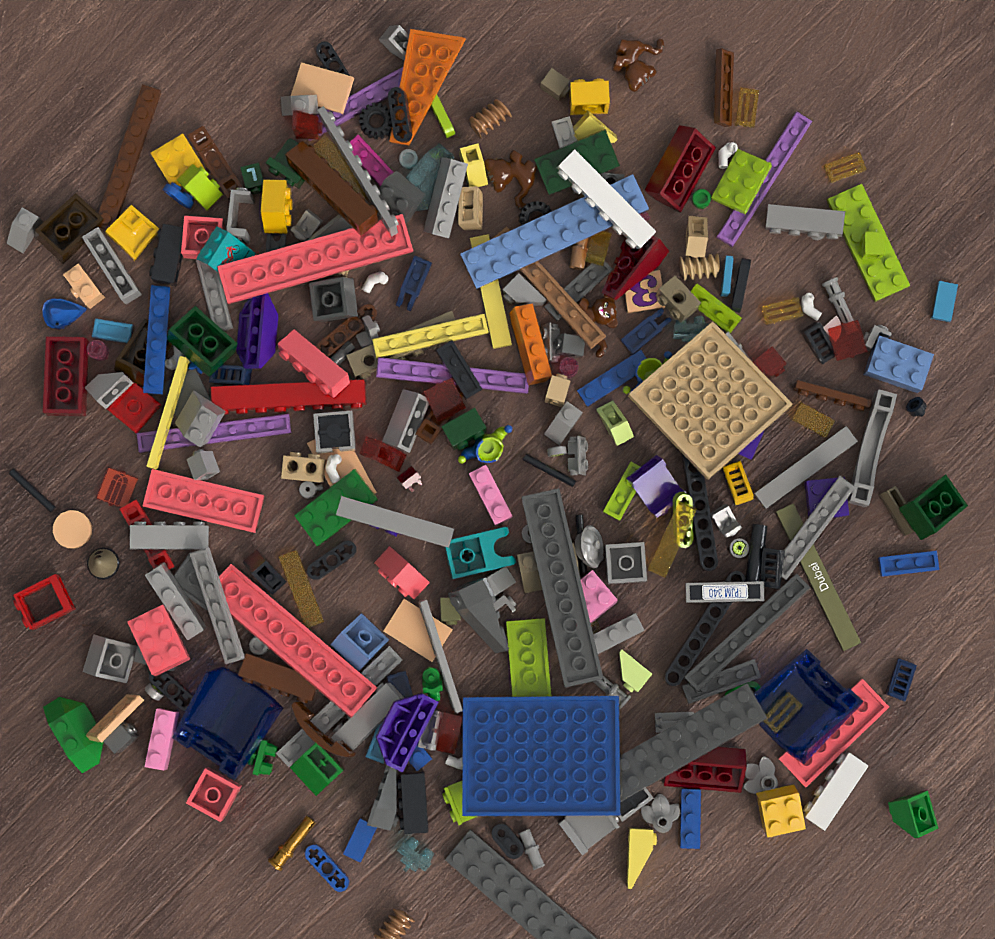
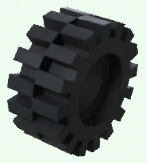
(375, 110)
(531, 207)

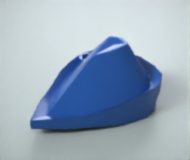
(61, 312)

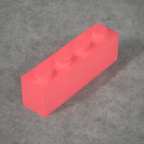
(313, 363)

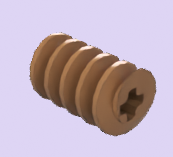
(489, 117)
(396, 926)

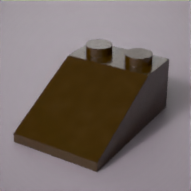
(66, 226)
(133, 356)

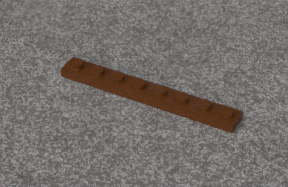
(128, 155)

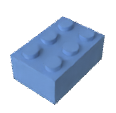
(898, 364)

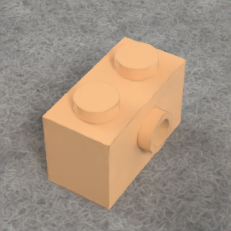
(83, 286)

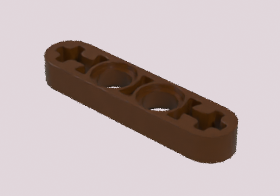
(344, 328)

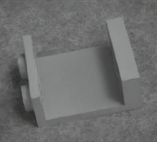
(237, 196)
(588, 830)

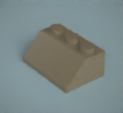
(529, 571)

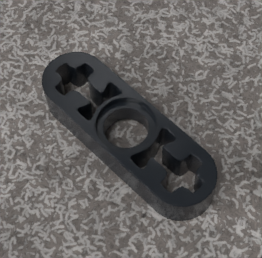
(331, 52)
(393, 110)
(740, 285)
(317, 563)
(165, 675)

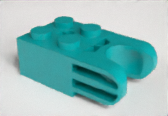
(482, 553)

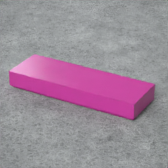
(370, 160)

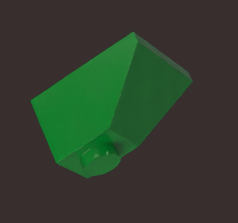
(914, 814)

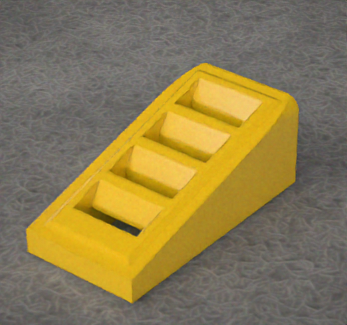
(742, 498)

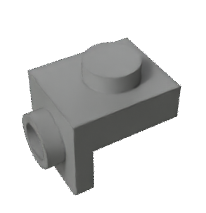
(306, 225)
(871, 336)
(365, 338)
(725, 521)
(502, 601)

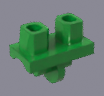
(432, 683)
(260, 766)

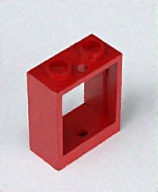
(61, 592)

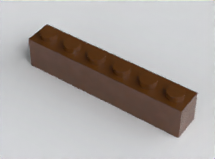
(332, 187)

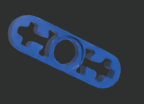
(340, 875)

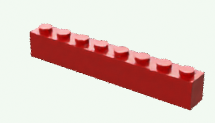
(286, 396)

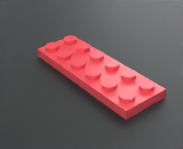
(203, 501)
(848, 732)

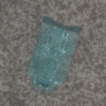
(689, 331)
(408, 850)

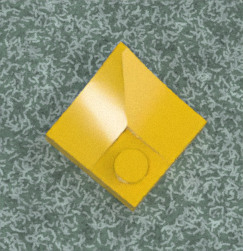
(132, 232)

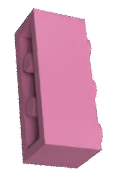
(490, 495)
(161, 739)

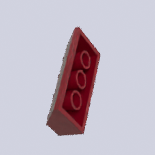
(680, 168)
(717, 770)

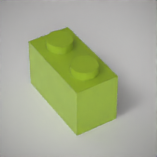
(199, 186)

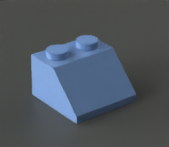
(359, 642)

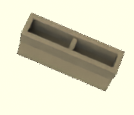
(893, 501)

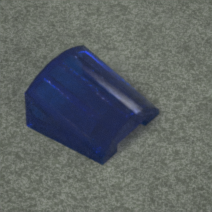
(823, 709)
(227, 720)

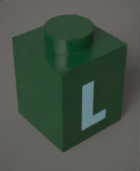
(253, 178)

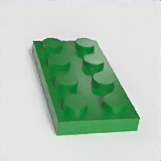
(320, 515)

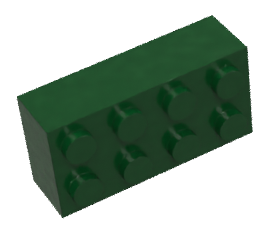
(594, 149)

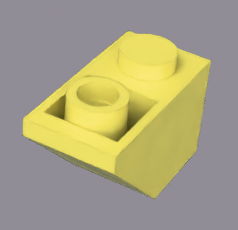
(475, 170)

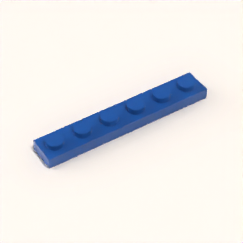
(156, 340)

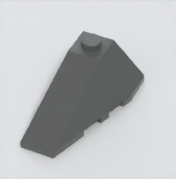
(476, 606)
(385, 805)

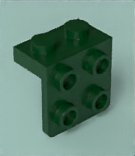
(280, 166)

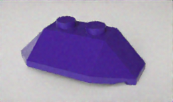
(257, 332)
(404, 728)

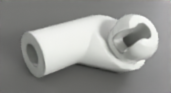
(724, 153)
(808, 307)
(173, 361)
(331, 465)
(455, 762)

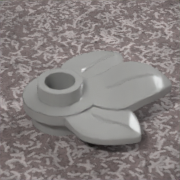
(758, 774)
(660, 810)

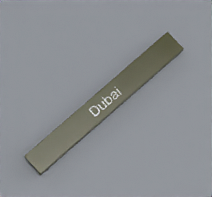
(821, 583)

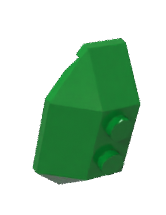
(70, 724)

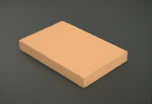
(329, 86)
(409, 628)
(114, 717)

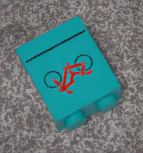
(223, 249)

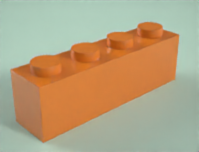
(530, 344)

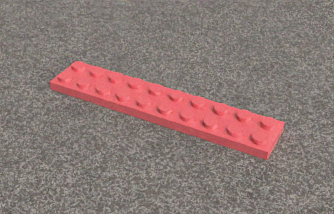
(312, 260)
(295, 643)

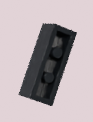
(167, 256)
(413, 803)

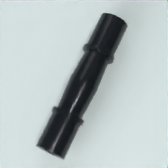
(754, 561)

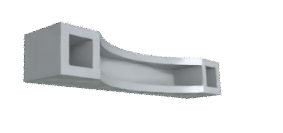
(871, 444)

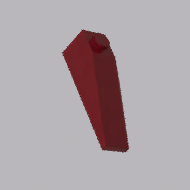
(634, 266)

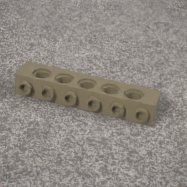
(358, 357)

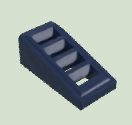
(242, 377)
(905, 689)

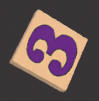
(642, 295)

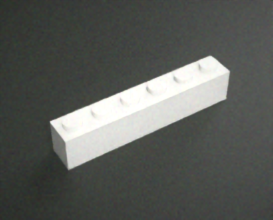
(605, 199)

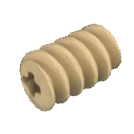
(699, 266)

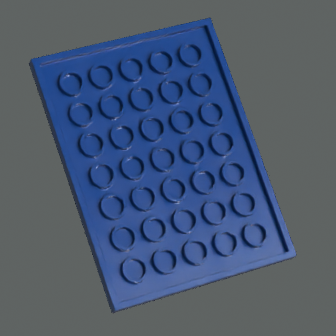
(541, 756)

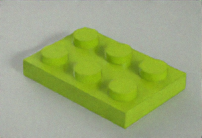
(741, 181)

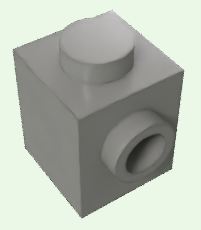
(203, 465)

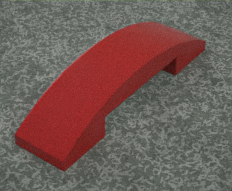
(134, 513)

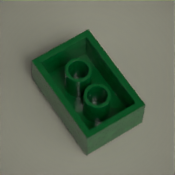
(202, 341)
(933, 507)

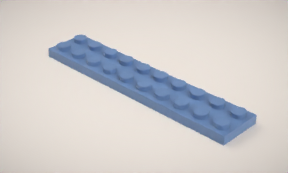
(544, 236)

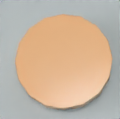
(72, 529)

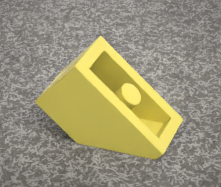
(589, 125)

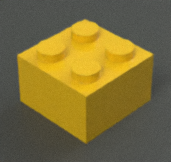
(589, 96)
(175, 158)
(276, 206)
(780, 810)

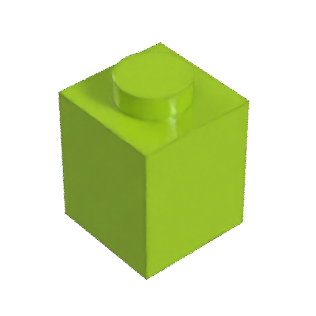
(873, 244)

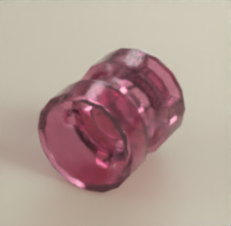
(98, 350)
(568, 367)

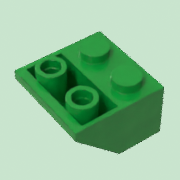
(317, 768)

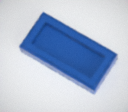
(359, 840)

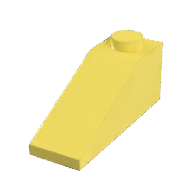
(639, 849)

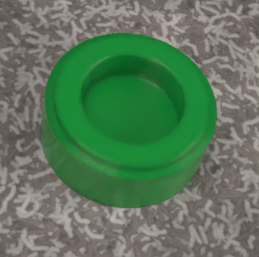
(701, 198)

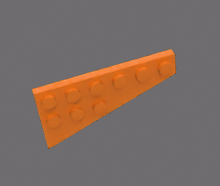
(424, 70)

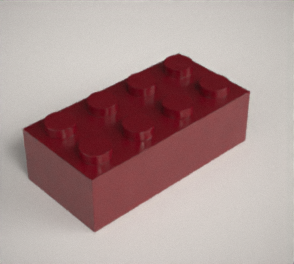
(65, 376)

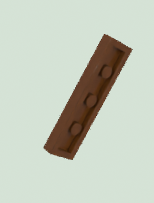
(723, 87)
(838, 397)

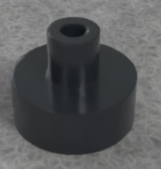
(916, 407)

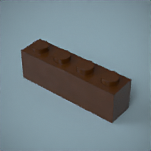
(276, 676)

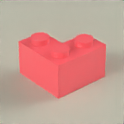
(401, 573)

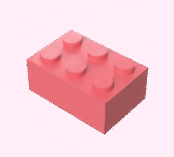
(158, 640)

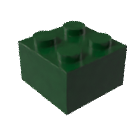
(464, 429)

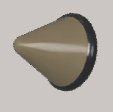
(103, 563)

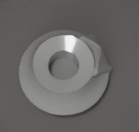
(589, 546)

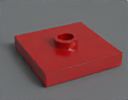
(134, 407)

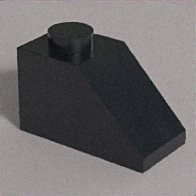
(264, 572)

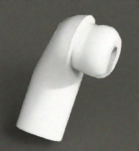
(374, 279)

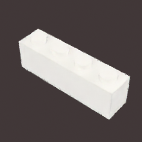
(835, 790)

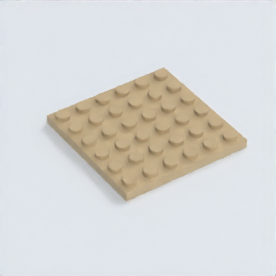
(710, 400)

